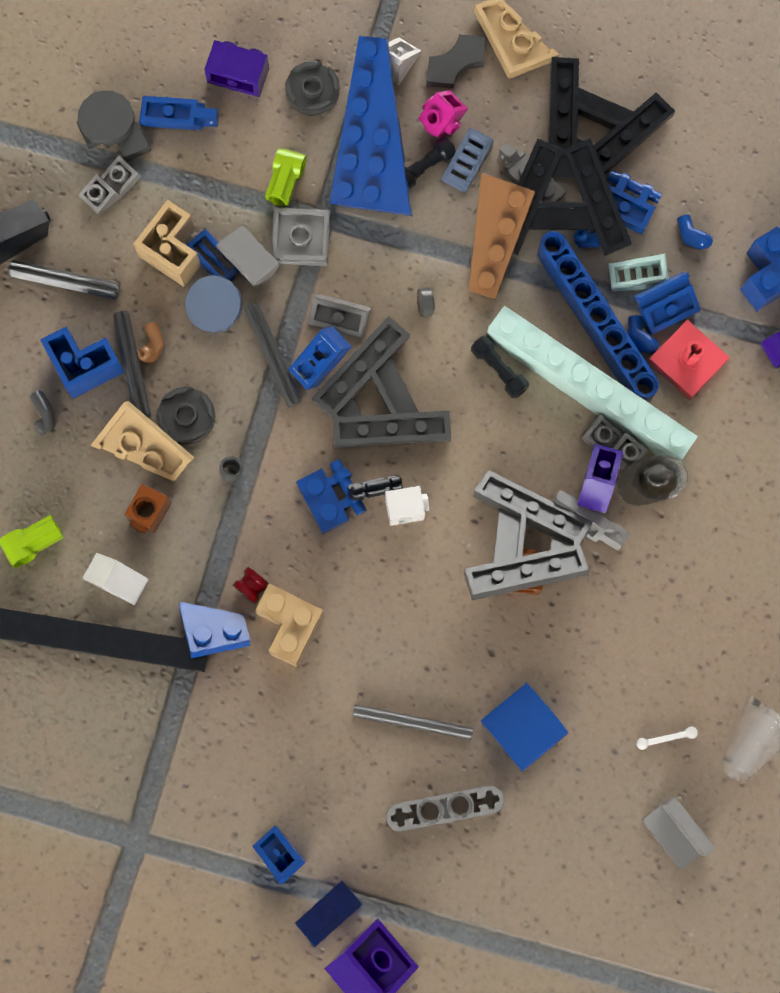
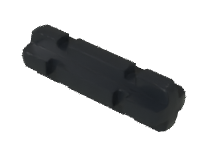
(374, 487)

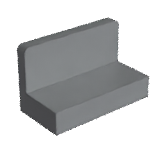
(677, 832)

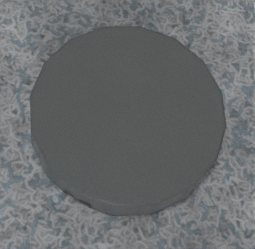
(312, 88)
(106, 118)
(186, 415)

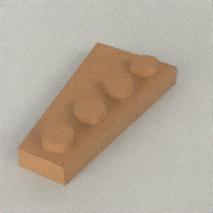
(498, 227)

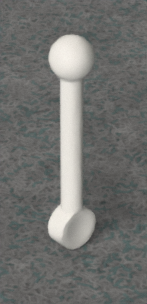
(690, 733)

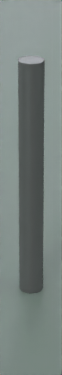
(413, 722)

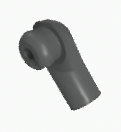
(45, 410)

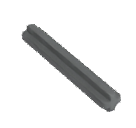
(64, 279)
(272, 355)
(131, 362)

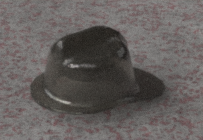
(652, 480)

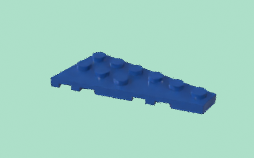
(371, 150)

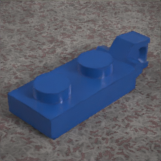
(176, 113)

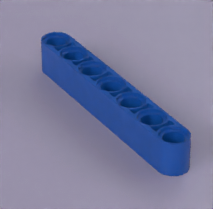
(598, 305)

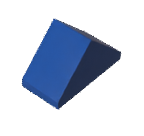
(279, 854)

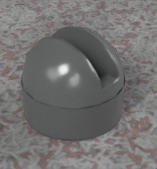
(232, 464)

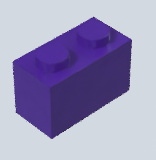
(237, 68)
(600, 478)

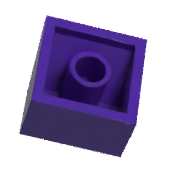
(372, 963)

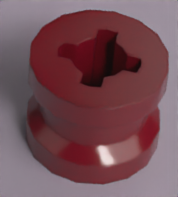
(251, 585)

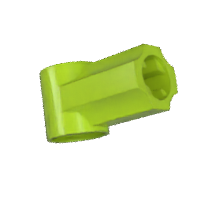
(287, 169)
(23, 544)

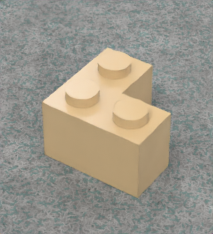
(164, 246)
(297, 622)

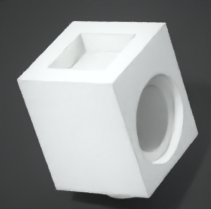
(406, 505)

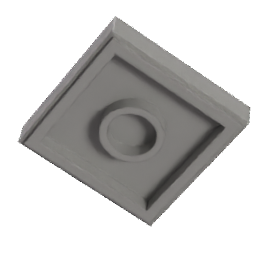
(301, 236)

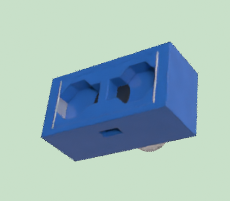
(319, 357)

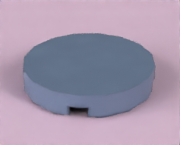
(213, 304)

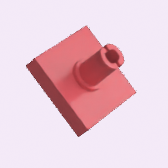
(688, 359)

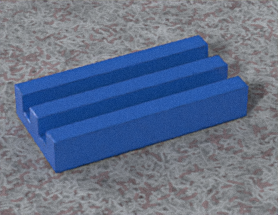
(197, 241)

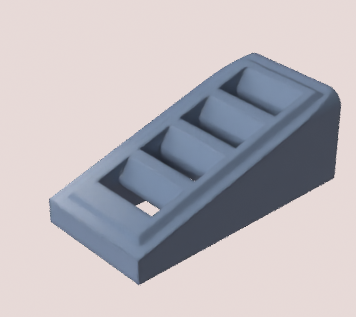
(476, 144)

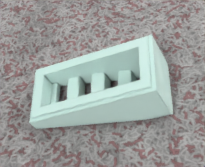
(638, 264)

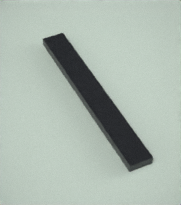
(98, 640)

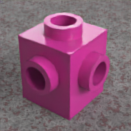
(442, 114)

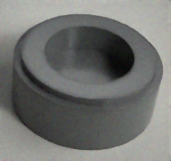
(425, 302)

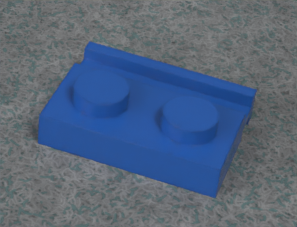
(667, 303)

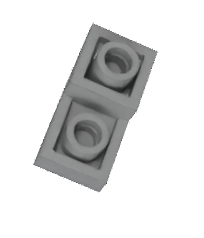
(110, 186)
(605, 434)

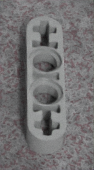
(445, 813)

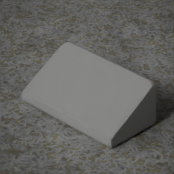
(248, 256)
(341, 314)

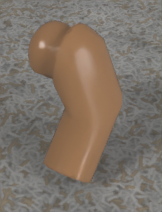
(154, 346)

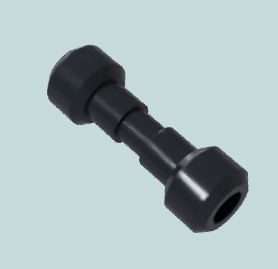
(442, 151)
(514, 384)

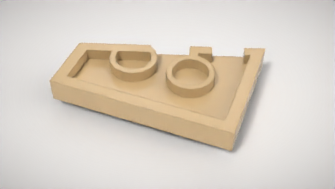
(513, 43)
(140, 440)

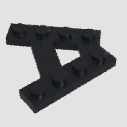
(627, 126)
(598, 207)

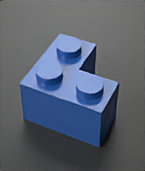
(765, 284)
(82, 368)

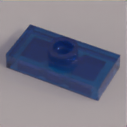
(328, 913)

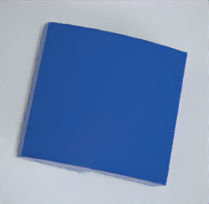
(524, 727)

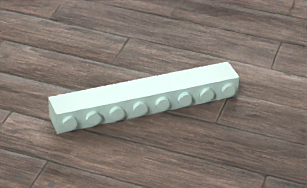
(589, 385)

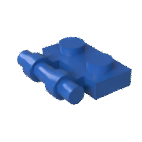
(633, 210)
(322, 500)

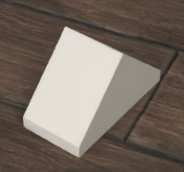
(402, 58)
(116, 578)

